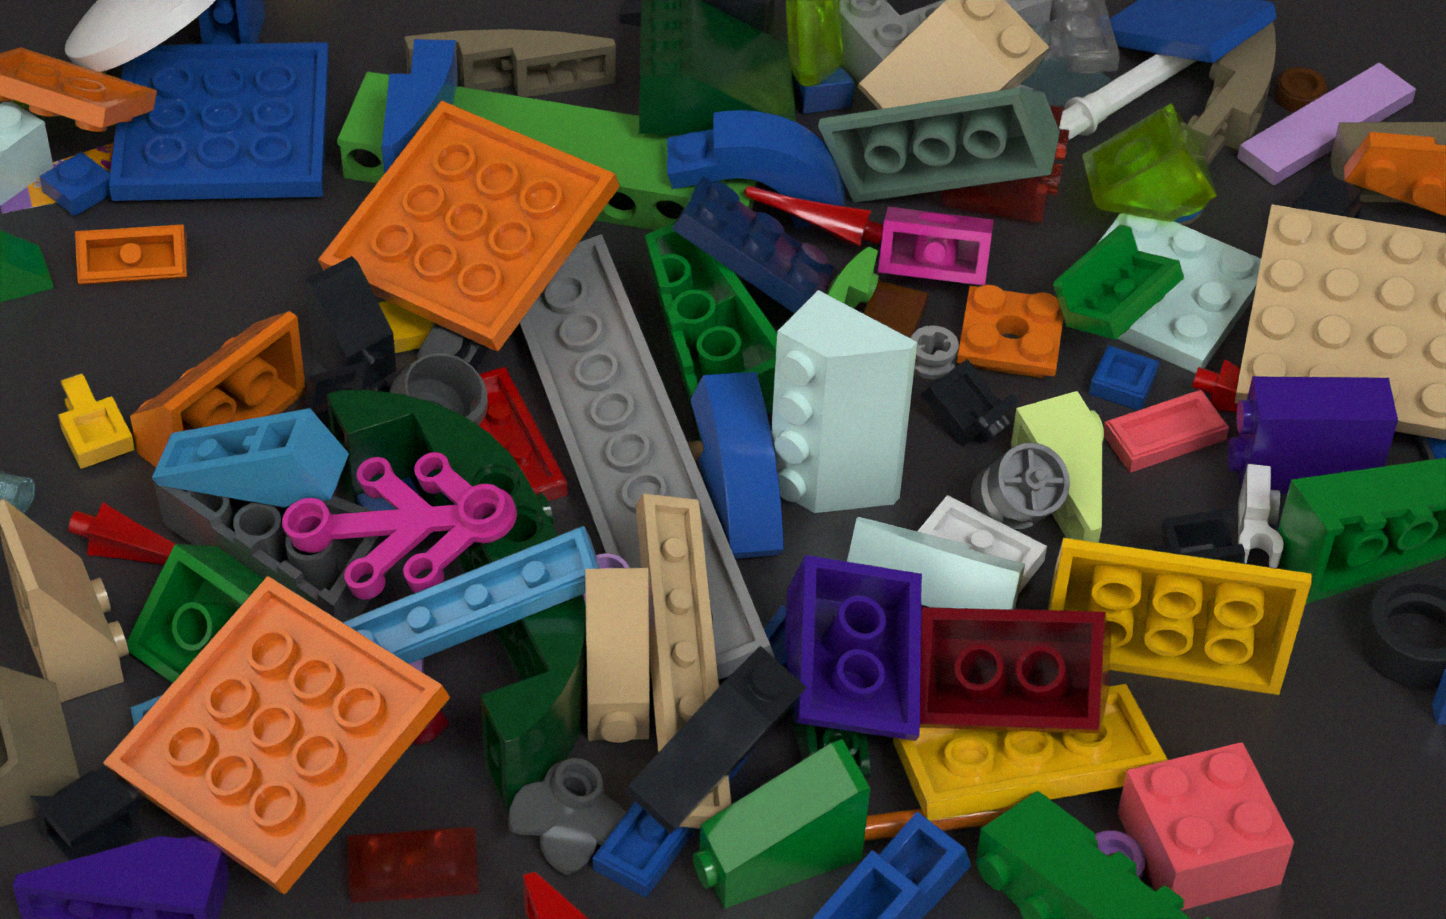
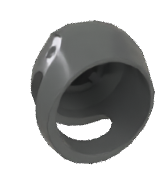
(446, 382)

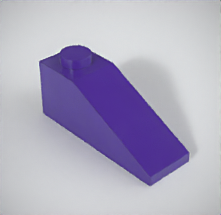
(133, 881)

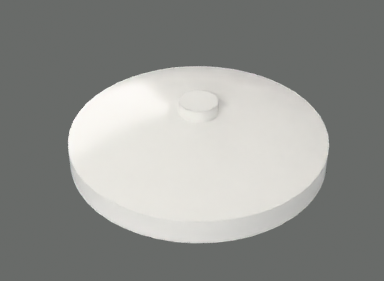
(126, 29)

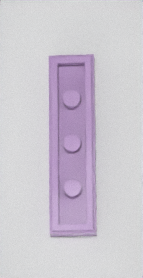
(1313, 129)

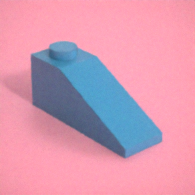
(256, 459)

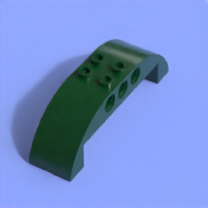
(541, 716)

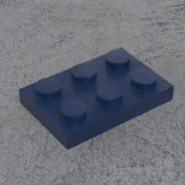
(753, 245)

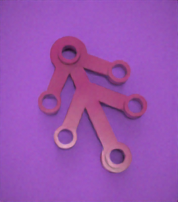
(407, 524)

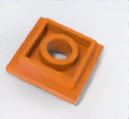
(998, 312)

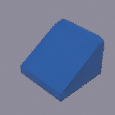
(831, 94)

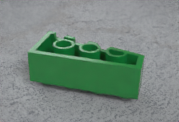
(709, 316)
(1364, 525)
(1056, 871)

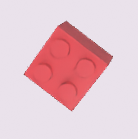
(1206, 825)

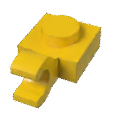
(92, 427)

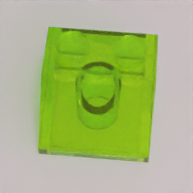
(1150, 170)

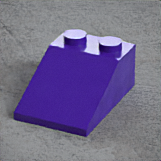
(855, 646)

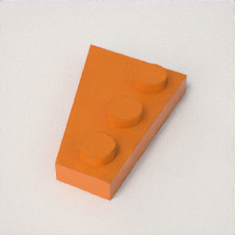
(1401, 168)

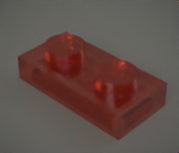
(413, 864)

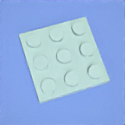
(1201, 308)

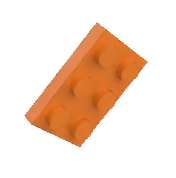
(70, 90)

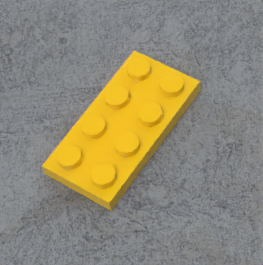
(996, 769)

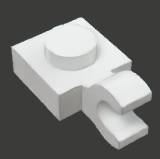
(1256, 510)

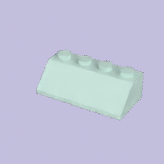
(840, 407)

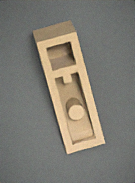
(617, 653)

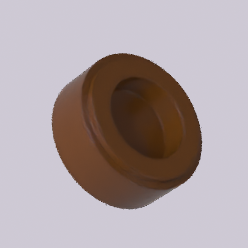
(1299, 87)

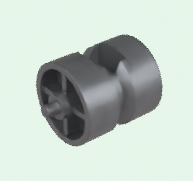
(1022, 486)

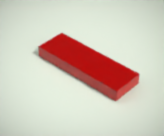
(517, 432)

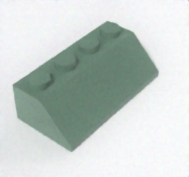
(943, 144)

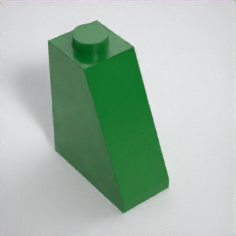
(787, 829)

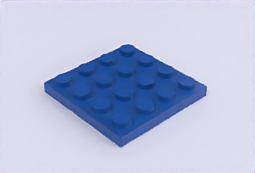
(225, 123)

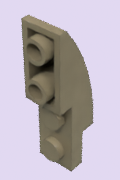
(1237, 94)

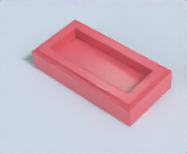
(1165, 431)

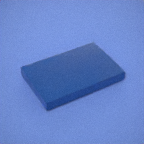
(1190, 27)

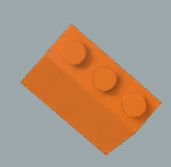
(243, 380)

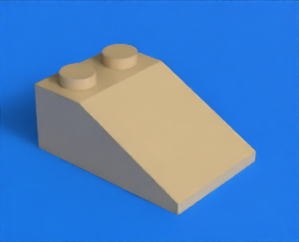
(957, 53)
(61, 609)

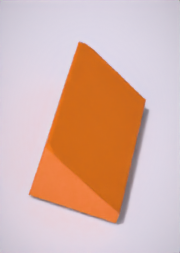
(131, 254)

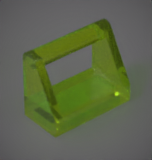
(814, 39)

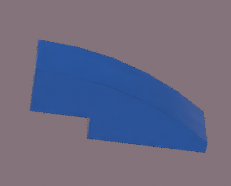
(416, 95)
(739, 462)
(903, 878)

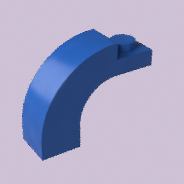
(758, 149)

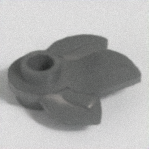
(566, 822)

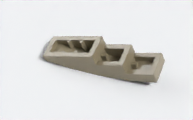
(528, 59)

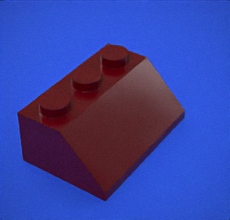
(1014, 669)

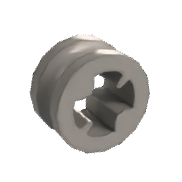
(945, 357)

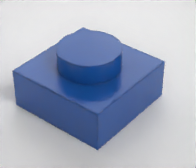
(76, 183)

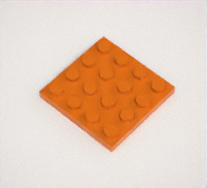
(472, 223)
(277, 733)

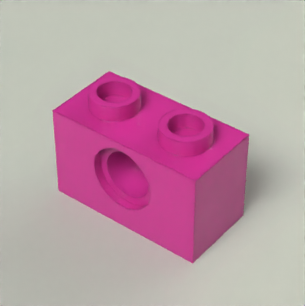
(935, 246)

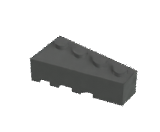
(257, 539)

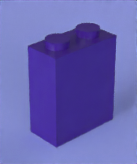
(1313, 427)

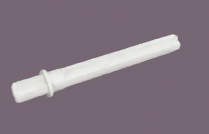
(1085, 113)

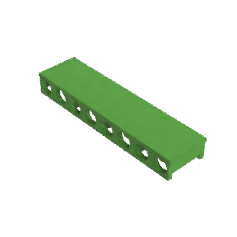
(590, 134)

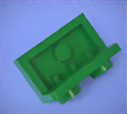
(1114, 285)

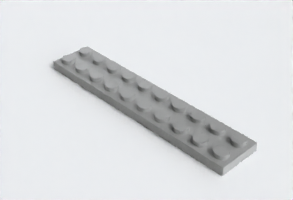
(626, 430)

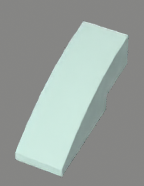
(949, 569)

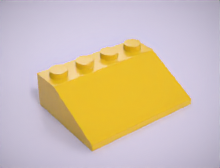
(1186, 613)

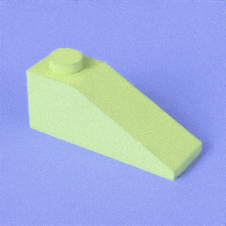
(1077, 437)

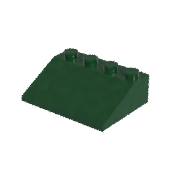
(706, 64)

